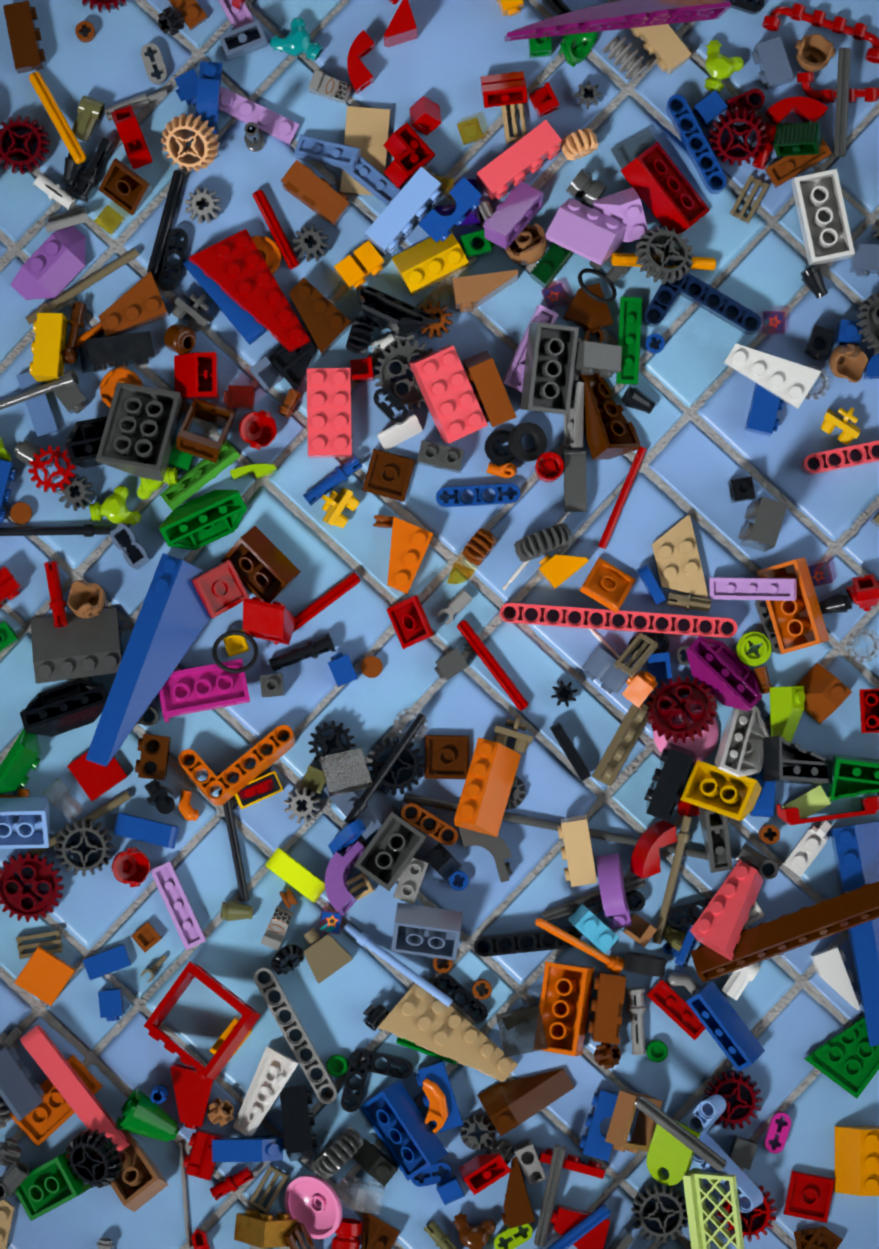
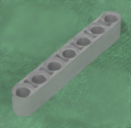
(296, 1045)

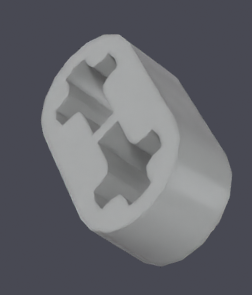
(158, 62)

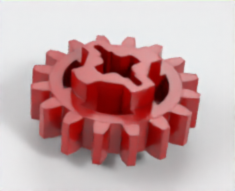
(49, 478)

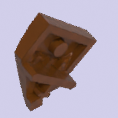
(587, 311)
(817, 1239)

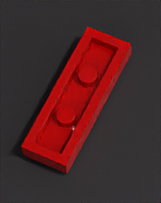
(676, 1009)
(573, 1163)

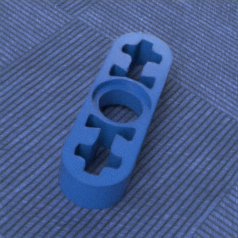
(347, 836)

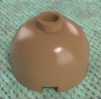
(528, 245)

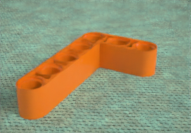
(238, 767)

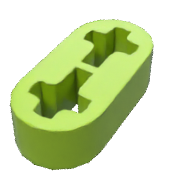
(515, 1241)

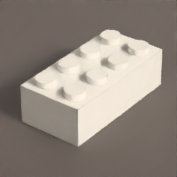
(822, 217)

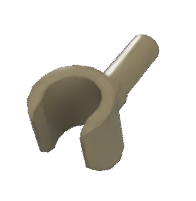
(154, 968)

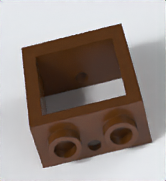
(199, 445)

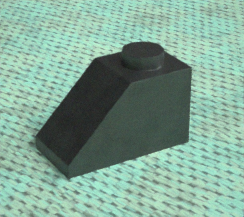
(375, 1163)

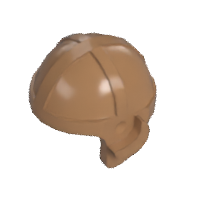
(814, 52)
(848, 362)
(86, 599)

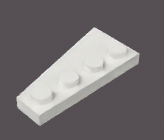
(779, 376)
(265, 1087)

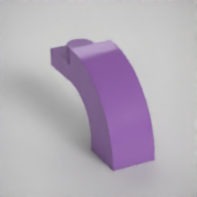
(337, 876)
(613, 891)

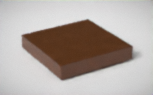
(388, 475)
(446, 756)

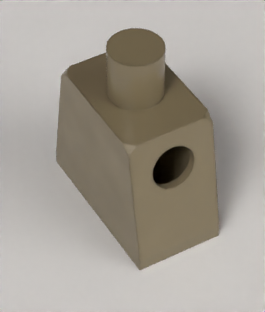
(325, 954)

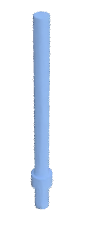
(363, 940)

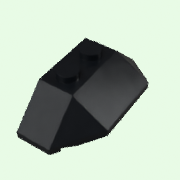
(392, 312)
(84, 442)
(64, 708)

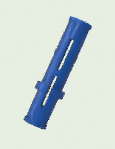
(339, 475)

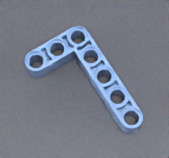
(700, 1121)

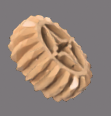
(201, 152)

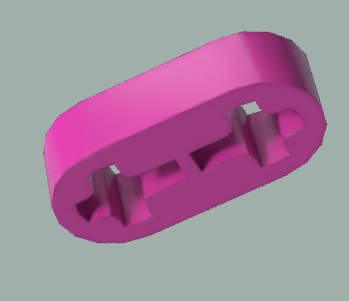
(772, 1131)

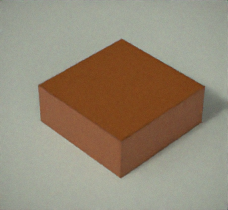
(146, 936)

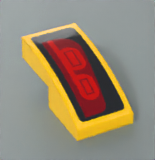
(259, 790)

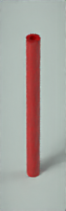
(622, 498)

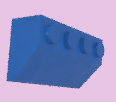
(403, 1130)

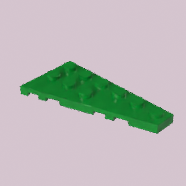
(848, 1058)

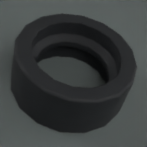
(644, 964)

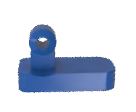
(684, 954)

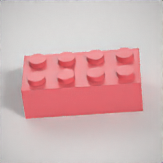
(519, 160)
(448, 394)
(329, 412)

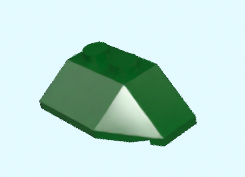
(203, 519)
(19, 762)

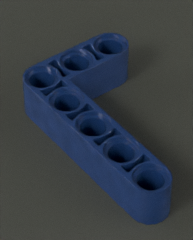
(701, 300)

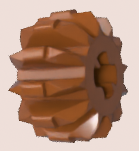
(443, 319)
(479, 546)

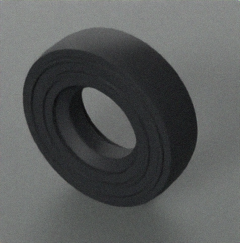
(516, 448)

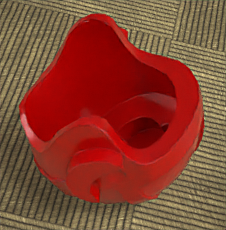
(258, 429)
(131, 867)

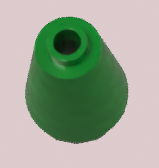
(146, 1118)

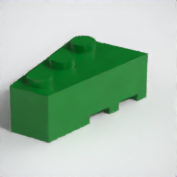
(853, 777)

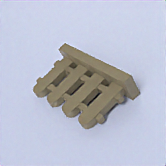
(621, 744)

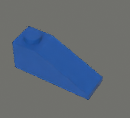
(248, 1149)

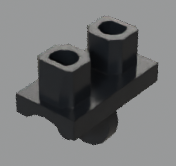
(160, 797)

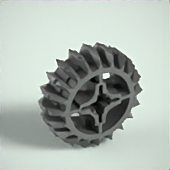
(675, 254)
(543, 542)
(93, 846)
(337, 1153)
(650, 1214)

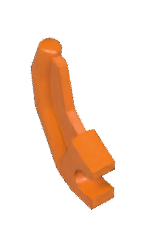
(437, 1107)

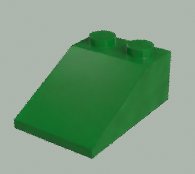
(49, 1187)

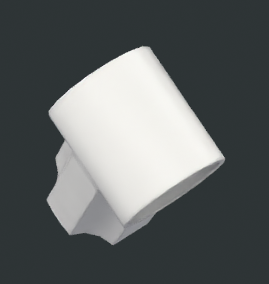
(739, 979)

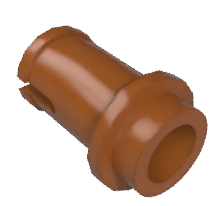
(289, 403)
(763, 679)

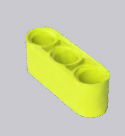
(296, 875)

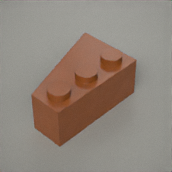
(315, 193)
(134, 309)
(489, 388)
(607, 1007)

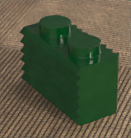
(798, 139)
(550, 265)

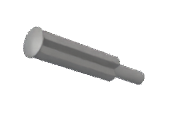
(137, 102)

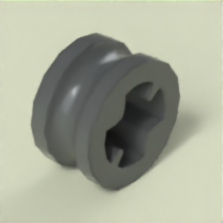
(678, 655)

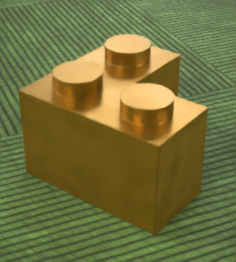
(263, 1229)

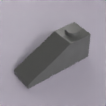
(716, 840)

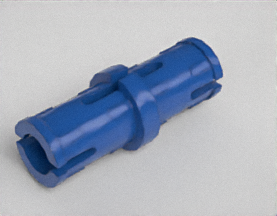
(163, 1091)

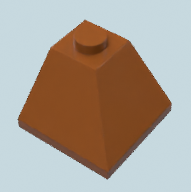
(822, 693)

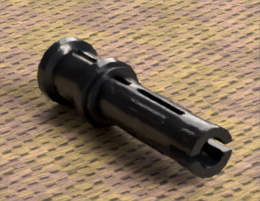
(88, 179)
(312, 649)

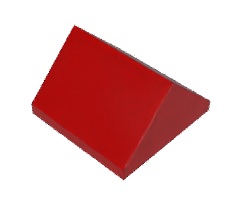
(402, 26)
(410, 622)

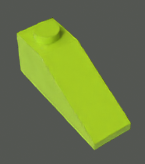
(786, 710)

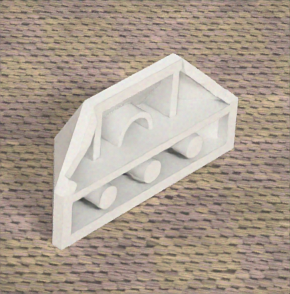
(742, 743)

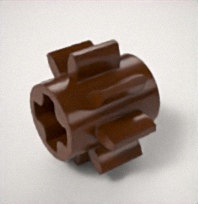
(607, 1055)

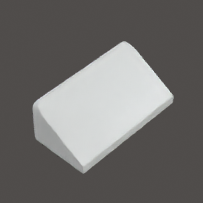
(399, 433)

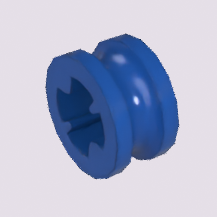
(648, 341)
(465, 882)

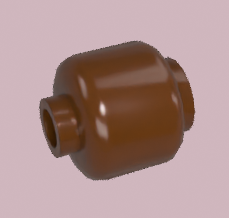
(180, 339)

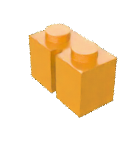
(359, 266)

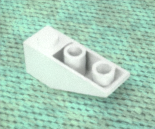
(831, 968)

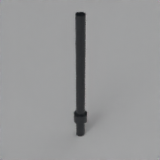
(87, 530)
(361, 804)
(235, 849)

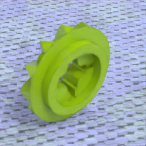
(764, 650)

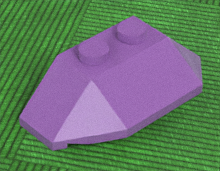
(52, 265)

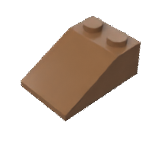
(476, 289)
(138, 1178)

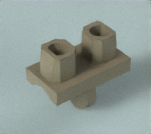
(522, 739)

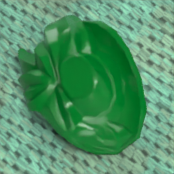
(577, 47)

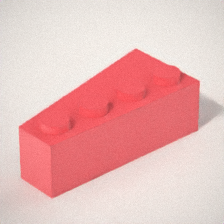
(728, 910)

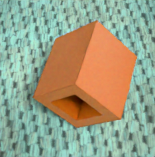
(639, 687)

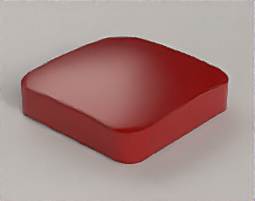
(687, 809)

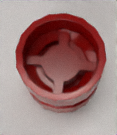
(549, 467)
(347, 1234)

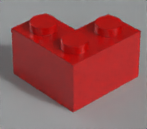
(409, 155)

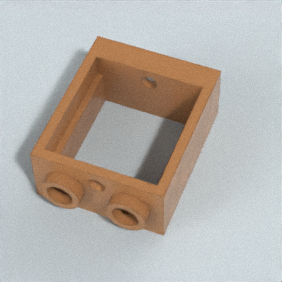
(622, 1121)

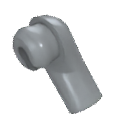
(682, 979)

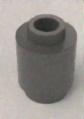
(25, 451)

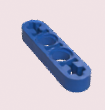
(477, 491)

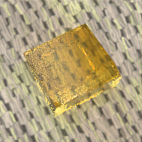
(446, 184)

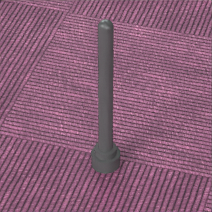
(68, 380)

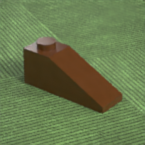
(517, 1202)

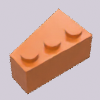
(406, 554)

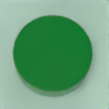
(657, 1051)
(337, 1065)

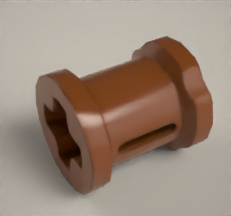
(774, 838)

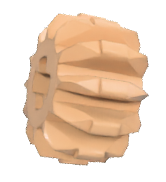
(579, 144)

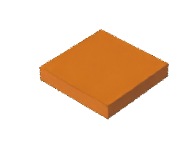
(607, 585)
(44, 975)

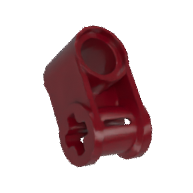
(742, 101)

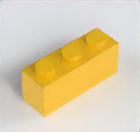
(49, 341)

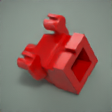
(864, 591)

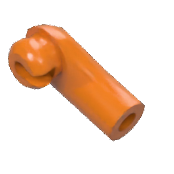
(185, 807)

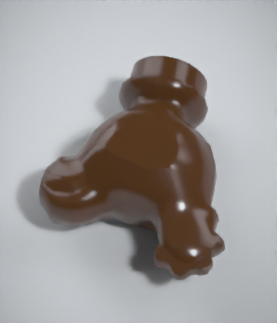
(474, 1235)

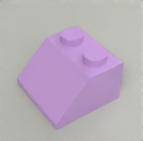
(627, 209)

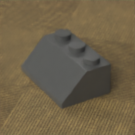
(390, 851)

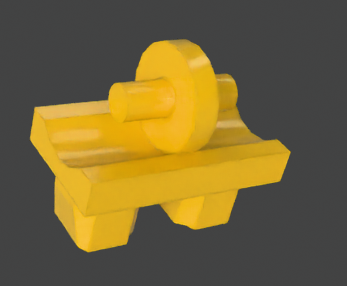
(849, 430)
(338, 503)

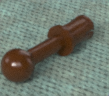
(69, 354)

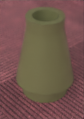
(235, 911)

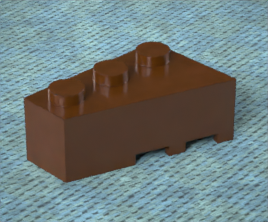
(320, 316)

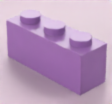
(513, 215)

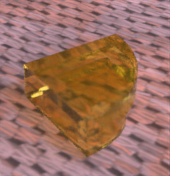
(459, 574)

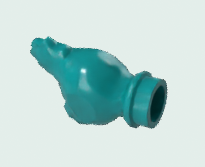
(297, 42)

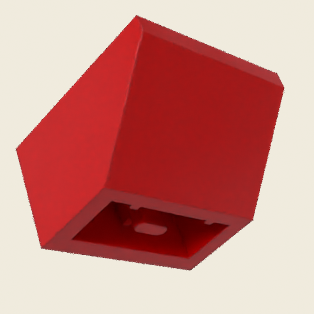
(197, 375)
(267, 620)
(869, 710)

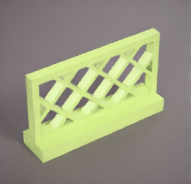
(699, 1214)

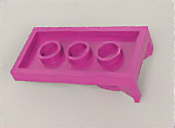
(203, 689)

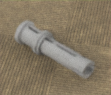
(636, 1006)

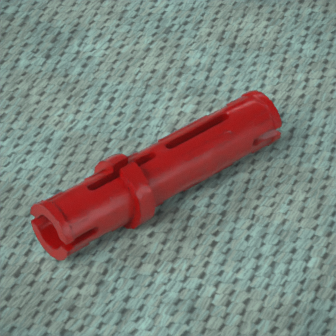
(56, 597)

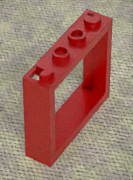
(230, 1044)

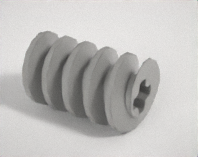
(626, 58)

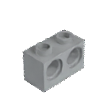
(411, 880)

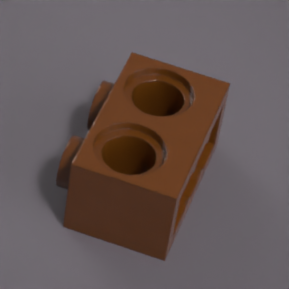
(160, 757)

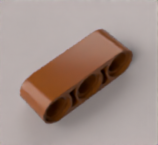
(438, 827)

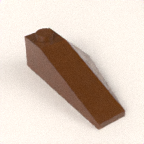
(605, 425)
(518, 1100)

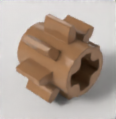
(220, 1112)

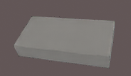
(66, 219)

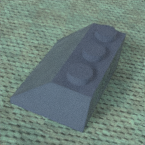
(375, 814)
(16, 1084)

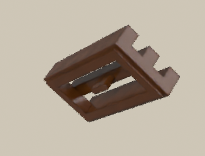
(301, 1236)

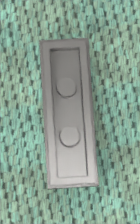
(574, 421)

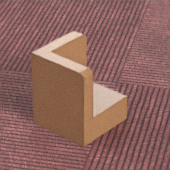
(640, 930)

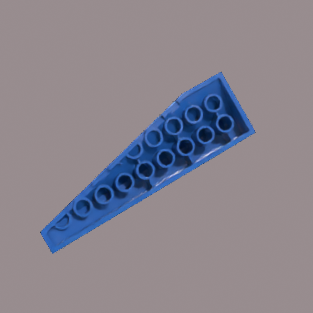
(160, 639)
(858, 864)

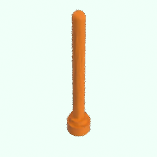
(613, 963)

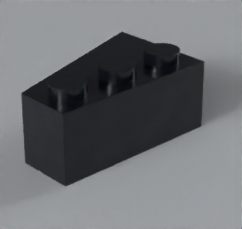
(116, 351)
(791, 764)
(668, 781)
(298, 1123)

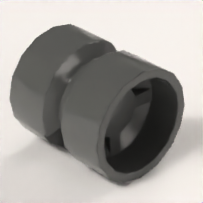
(586, 188)

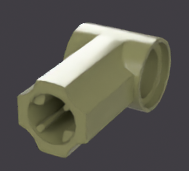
(88, 112)

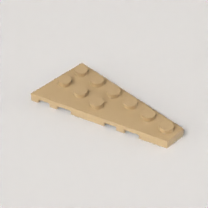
(445, 1032)

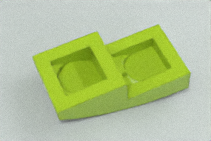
(260, 470)

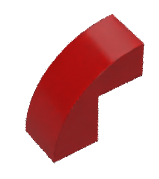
(358, 73)
(804, 107)
(132, 137)
(646, 855)

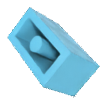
(593, 928)

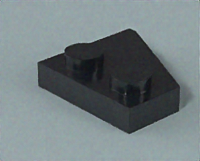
(293, 364)

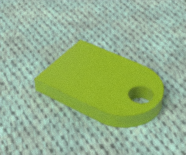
(670, 1154)

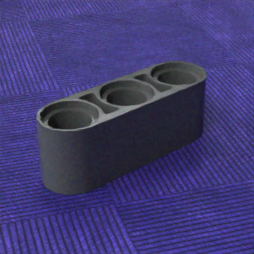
(575, 480)

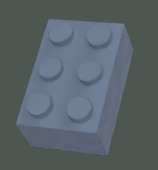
(426, 931)

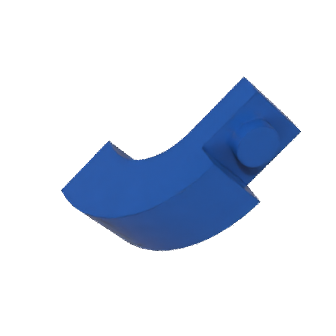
(209, 93)

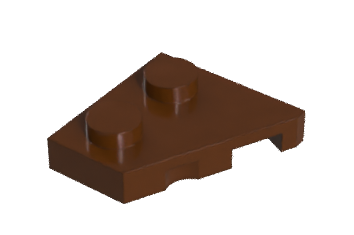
(377, 1233)

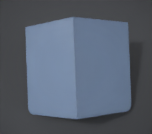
(265, 374)

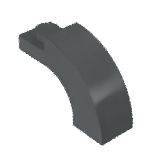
(494, 845)

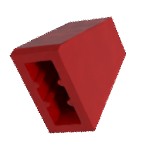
(191, 1095)
(566, 1218)

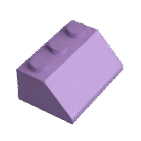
(585, 231)

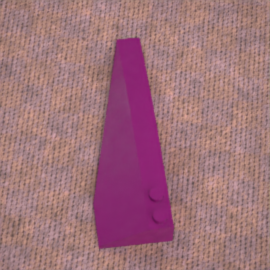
(623, 15)

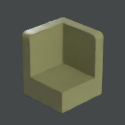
(314, 779)

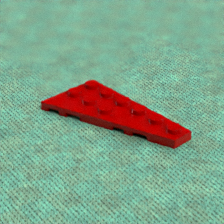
(248, 281)

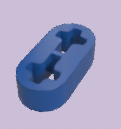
(651, 584)
(434, 1179)

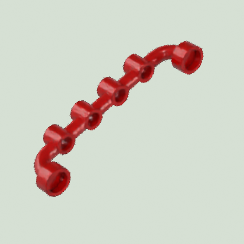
(818, 19)
(827, 96)

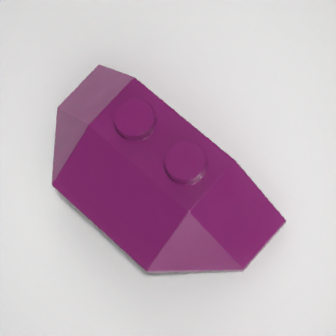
(724, 673)

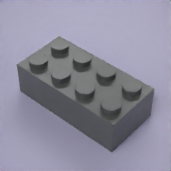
(549, 368)
(763, 524)

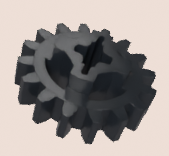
(322, 739)

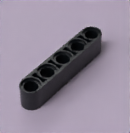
(516, 946)

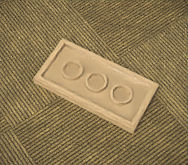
(367, 131)

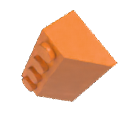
(798, 621)
(487, 787)
(565, 1006)

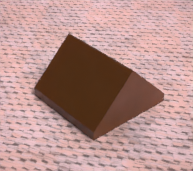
(125, 187)

